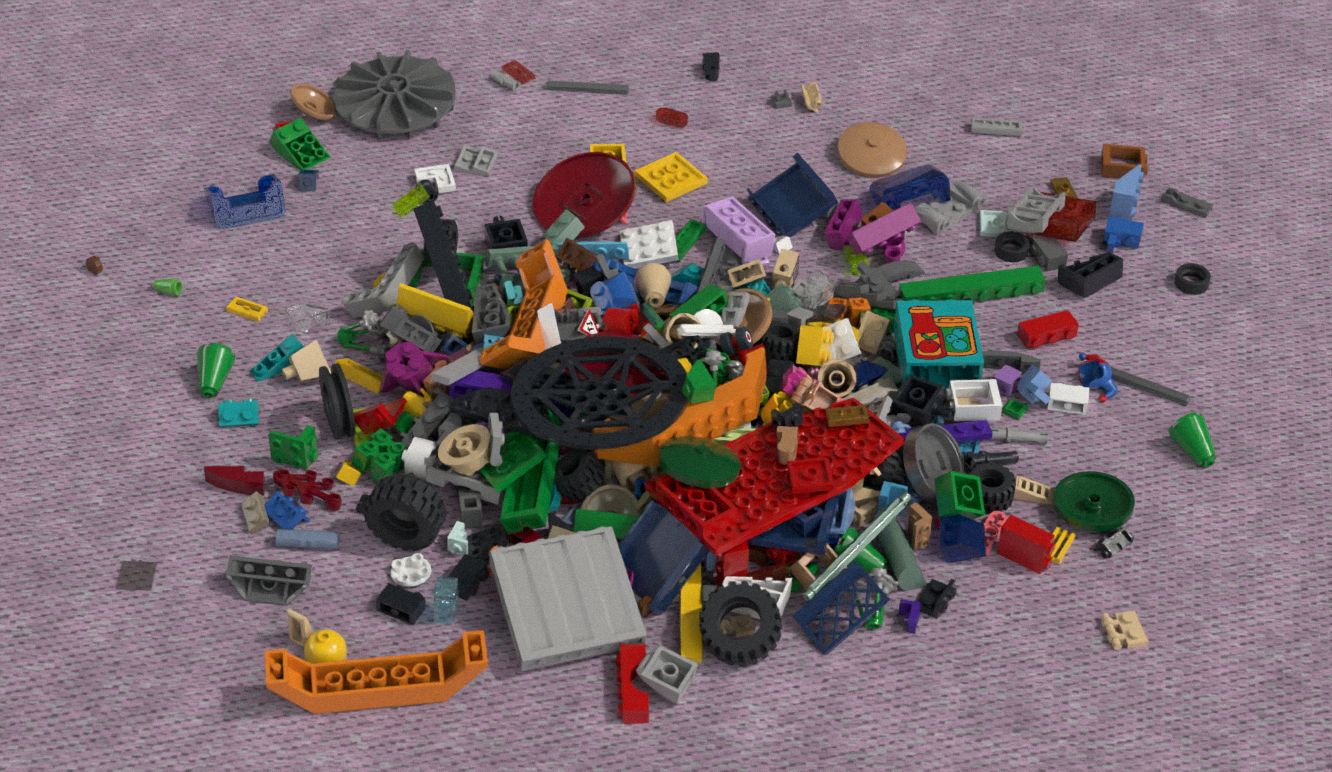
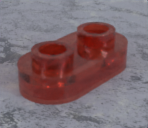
(671, 117)

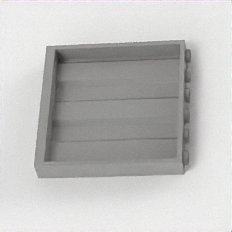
(566, 597)

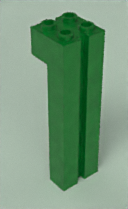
(529, 496)

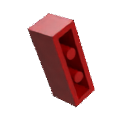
(1047, 329)
(732, 563)

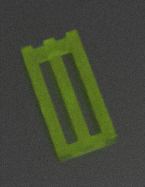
(411, 200)

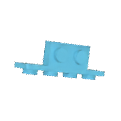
(610, 249)

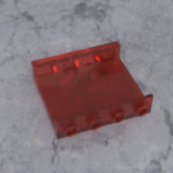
(1071, 220)

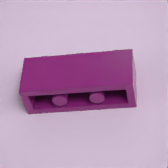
(843, 222)

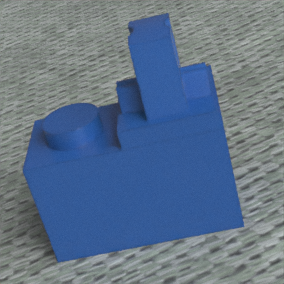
(1122, 232)

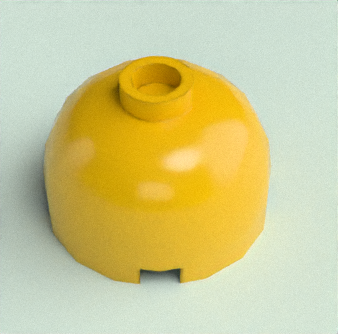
(325, 646)

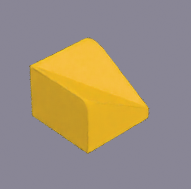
(348, 473)

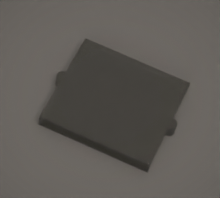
(136, 575)

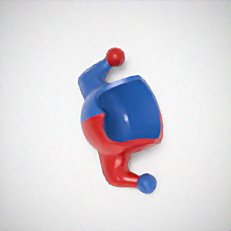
(1097, 373)

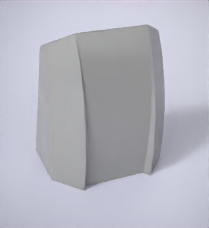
(667, 673)

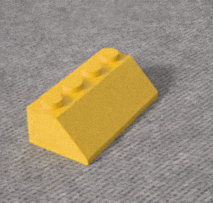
(441, 312)

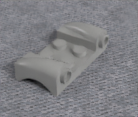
(1033, 211)
(942, 216)
(443, 474)

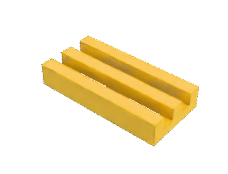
(246, 311)
(1063, 535)

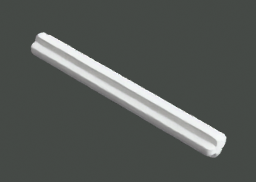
(704, 329)

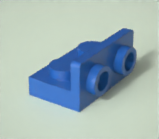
(283, 511)

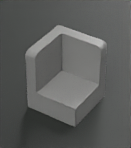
(799, 316)

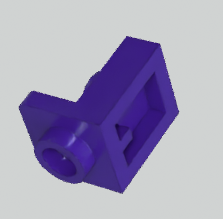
(911, 611)

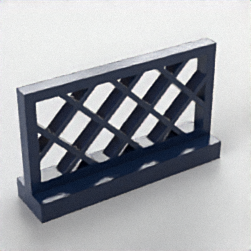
(827, 597)

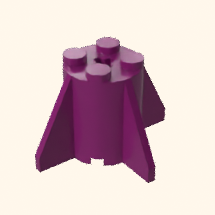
(408, 367)

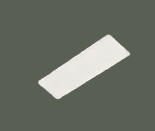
(549, 328)

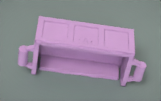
(740, 230)

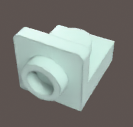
(457, 539)

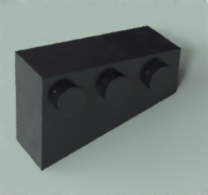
(1091, 275)

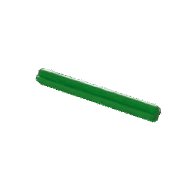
(652, 316)

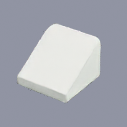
(782, 242)

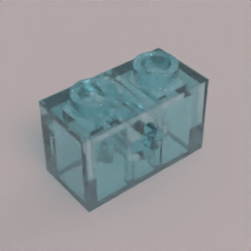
(446, 600)

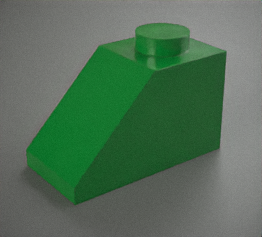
(699, 384)

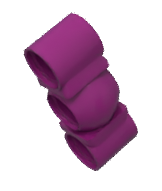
(894, 249)

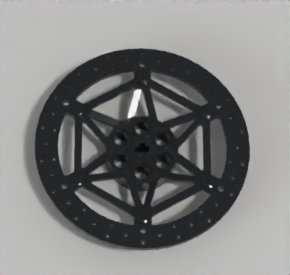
(599, 397)

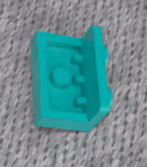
(238, 413)

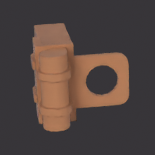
(812, 395)

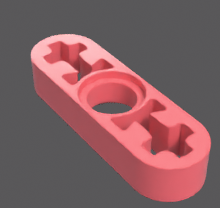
(989, 526)

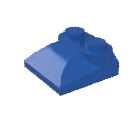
(613, 293)

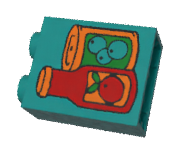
(938, 341)

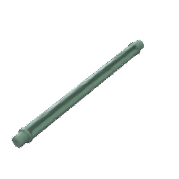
(857, 546)

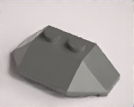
(268, 579)

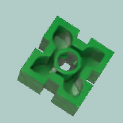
(379, 456)

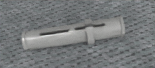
(1019, 435)

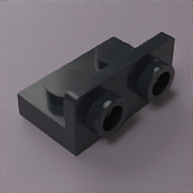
(936, 597)

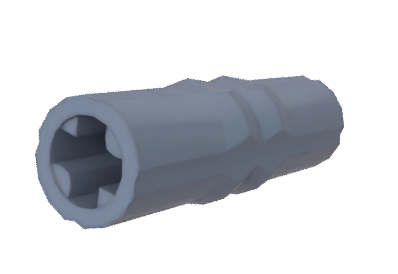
(307, 539)

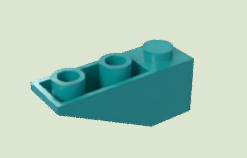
(277, 359)

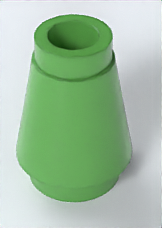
(168, 286)

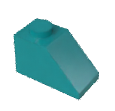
(689, 273)

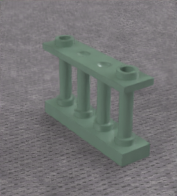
(508, 257)

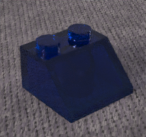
(961, 538)

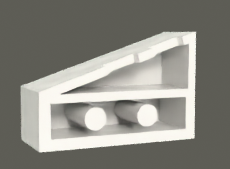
(778, 590)

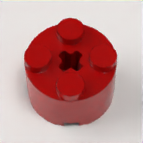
(622, 321)

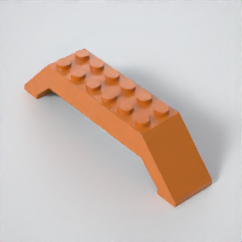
(542, 286)
(731, 407)
(377, 680)

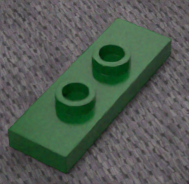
(688, 237)

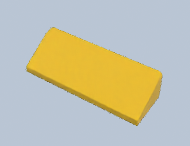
(361, 374)

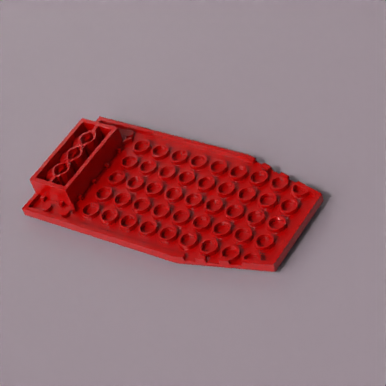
(763, 489)

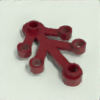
(307, 489)

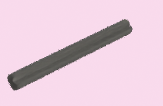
(587, 87)
(1150, 386)

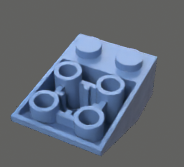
(1126, 194)

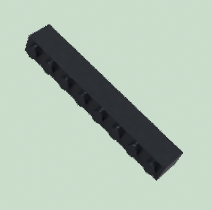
(442, 256)

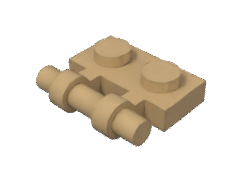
(1129, 627)

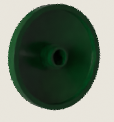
(699, 462)
(1093, 501)

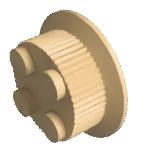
(466, 449)

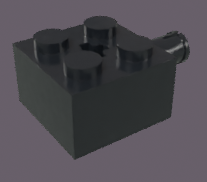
(505, 234)
(921, 401)

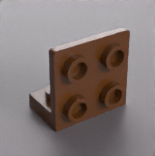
(575, 255)

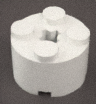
(419, 456)

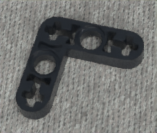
(689, 351)

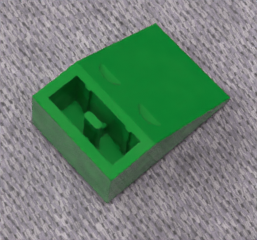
(298, 145)

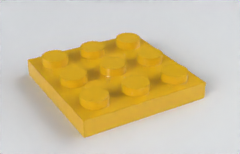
(671, 177)

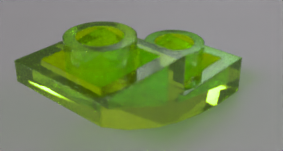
(854, 260)

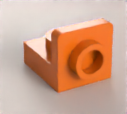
(854, 309)

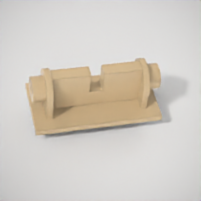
(812, 96)

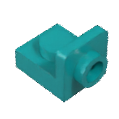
(512, 294)

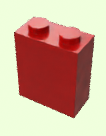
(1026, 544)

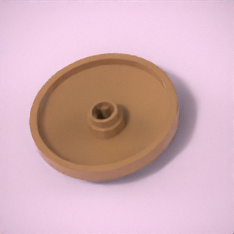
(872, 150)
(757, 315)

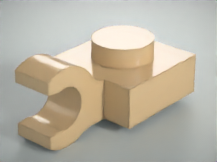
(739, 625)

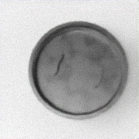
(929, 454)

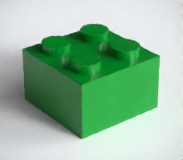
(959, 494)

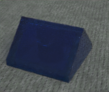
(867, 373)

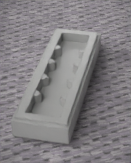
(996, 126)

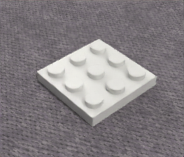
(650, 244)

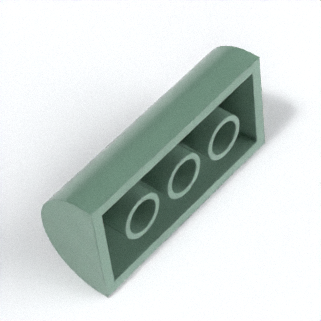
(901, 555)

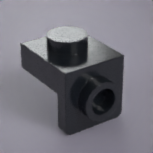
(790, 418)

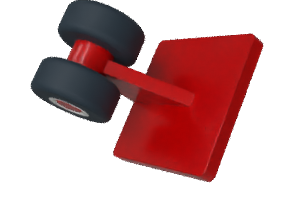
(740, 342)

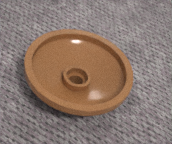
(313, 101)

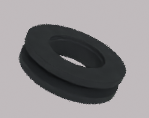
(337, 401)

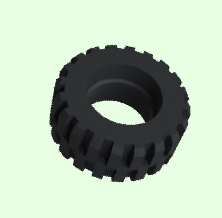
(402, 530)
(737, 597)

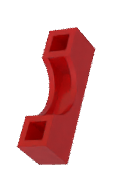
(634, 703)

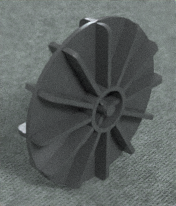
(394, 94)

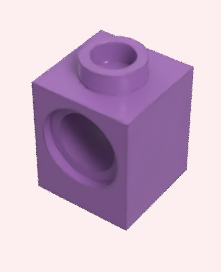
(1007, 380)

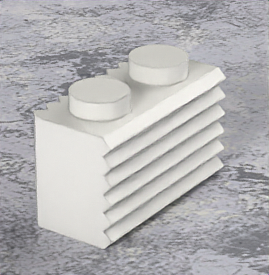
(1068, 398)

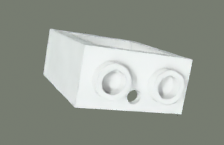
(975, 388)

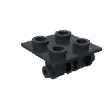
(483, 541)

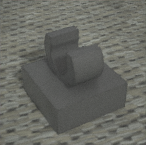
(781, 100)

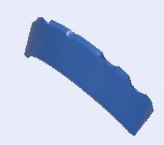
(677, 293)

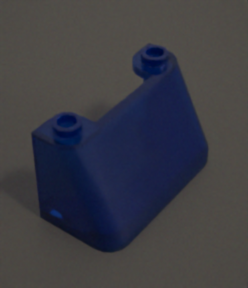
(910, 185)
(248, 207)

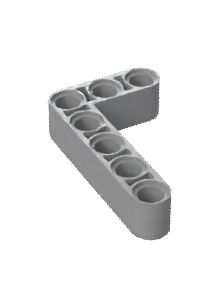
(386, 293)

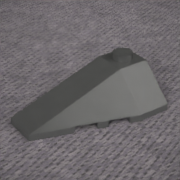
(489, 314)

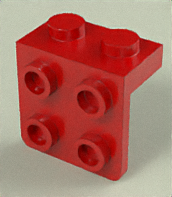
(379, 416)

